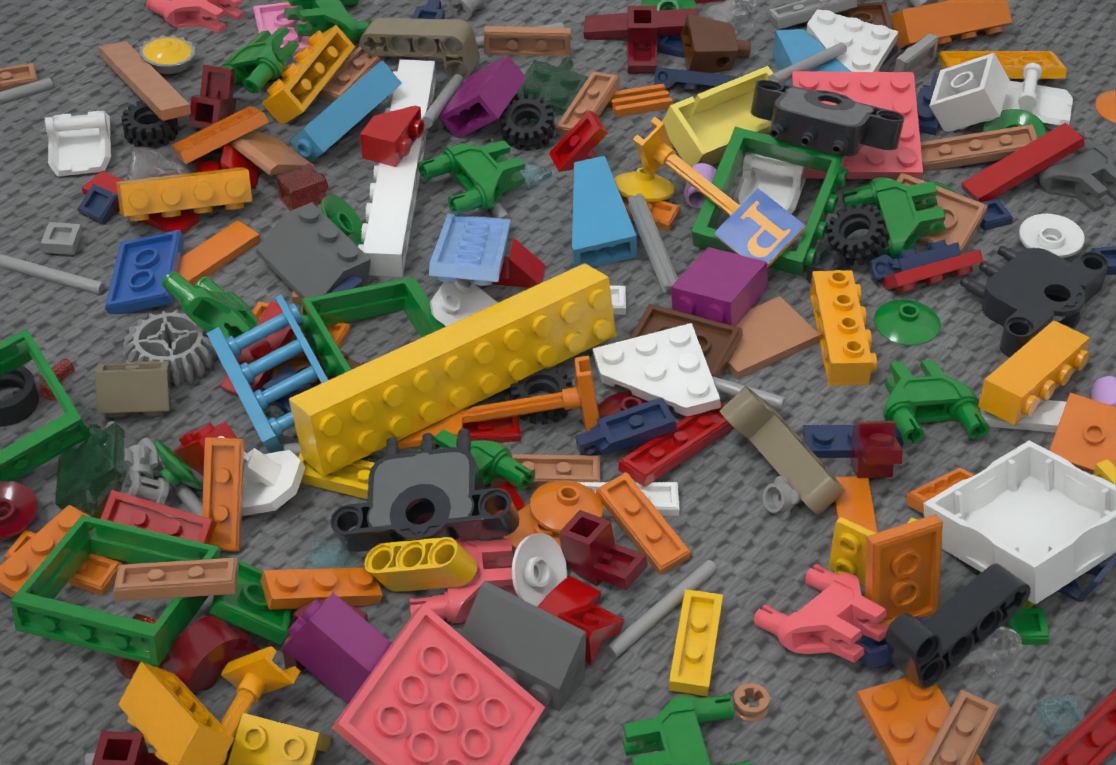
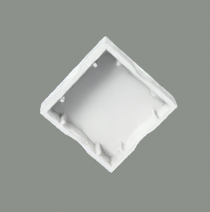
(1031, 518)

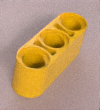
(421, 564)

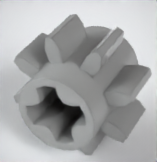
(143, 460)

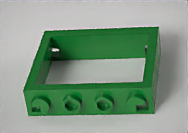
(765, 145)
(361, 304)
(53, 437)
(129, 638)

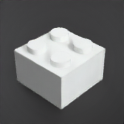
(969, 93)

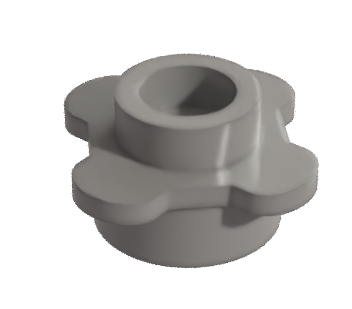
(780, 497)

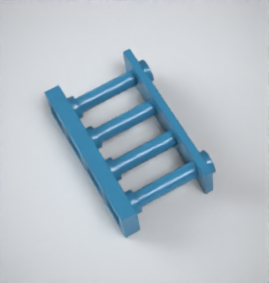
(242, 375)

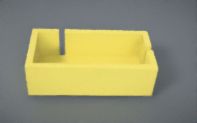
(713, 119)

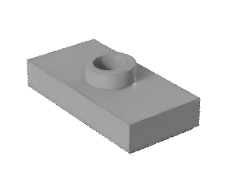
(918, 56)

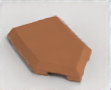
(268, 153)

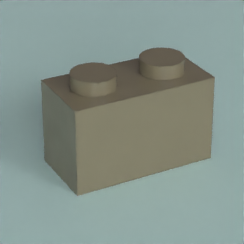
(133, 388)

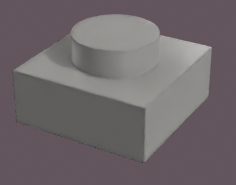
(61, 238)

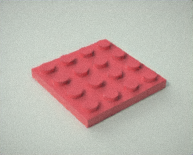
(880, 89)
(437, 702)

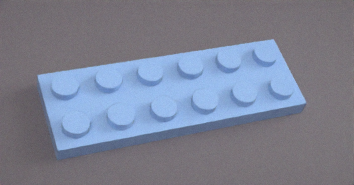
(470, 249)

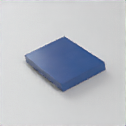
(140, 272)

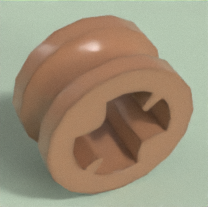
(754, 691)

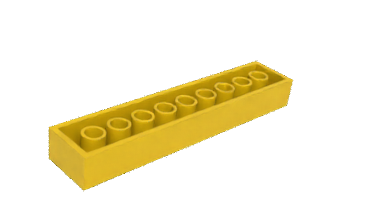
(452, 368)

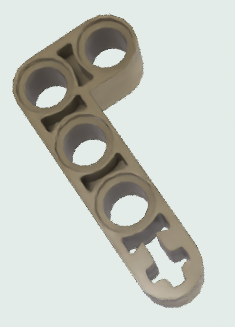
(431, 38)
(783, 449)

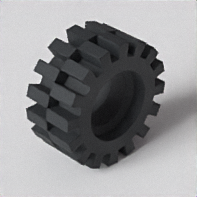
(137, 132)
(530, 136)
(856, 220)
(542, 380)

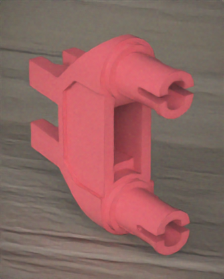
(196, 12)
(493, 565)
(828, 621)

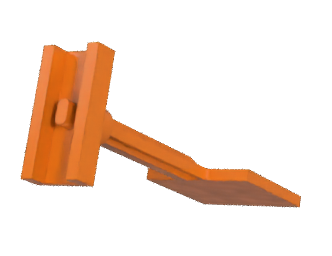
(581, 397)

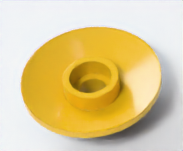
(642, 182)

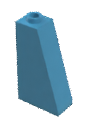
(797, 45)
(345, 112)
(600, 220)

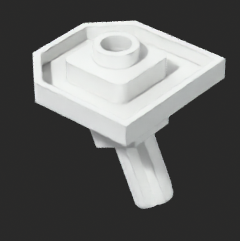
(269, 480)

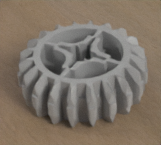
(190, 345)

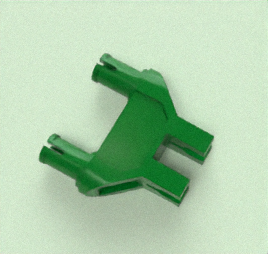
(324, 15)
(261, 59)
(481, 171)
(900, 210)
(211, 305)
(930, 400)
(492, 460)
(677, 732)

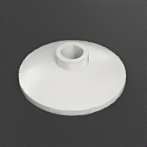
(1053, 234)
(537, 567)

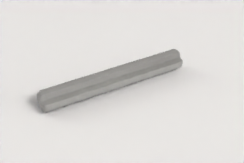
(653, 242)

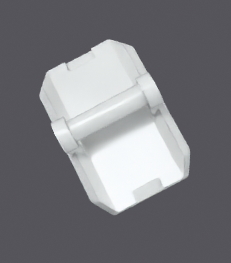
(1047, 103)
(78, 143)
(774, 177)
(459, 300)

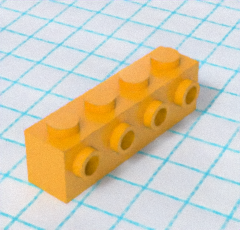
(308, 74)
(184, 191)
(841, 328)
(1034, 372)
(174, 719)

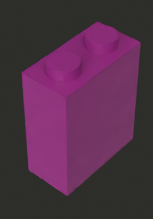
(482, 97)
(720, 286)
(336, 645)

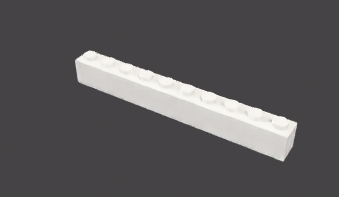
(396, 187)

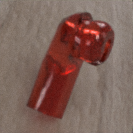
(61, 370)

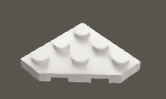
(865, 42)
(662, 366)

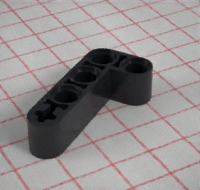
(936, 646)

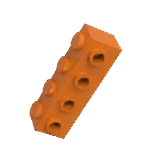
(950, 20)

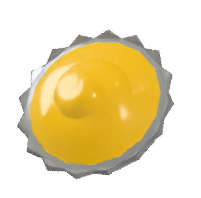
(168, 54)

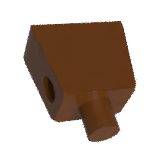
(711, 45)

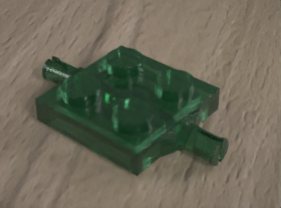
(553, 83)
(90, 468)

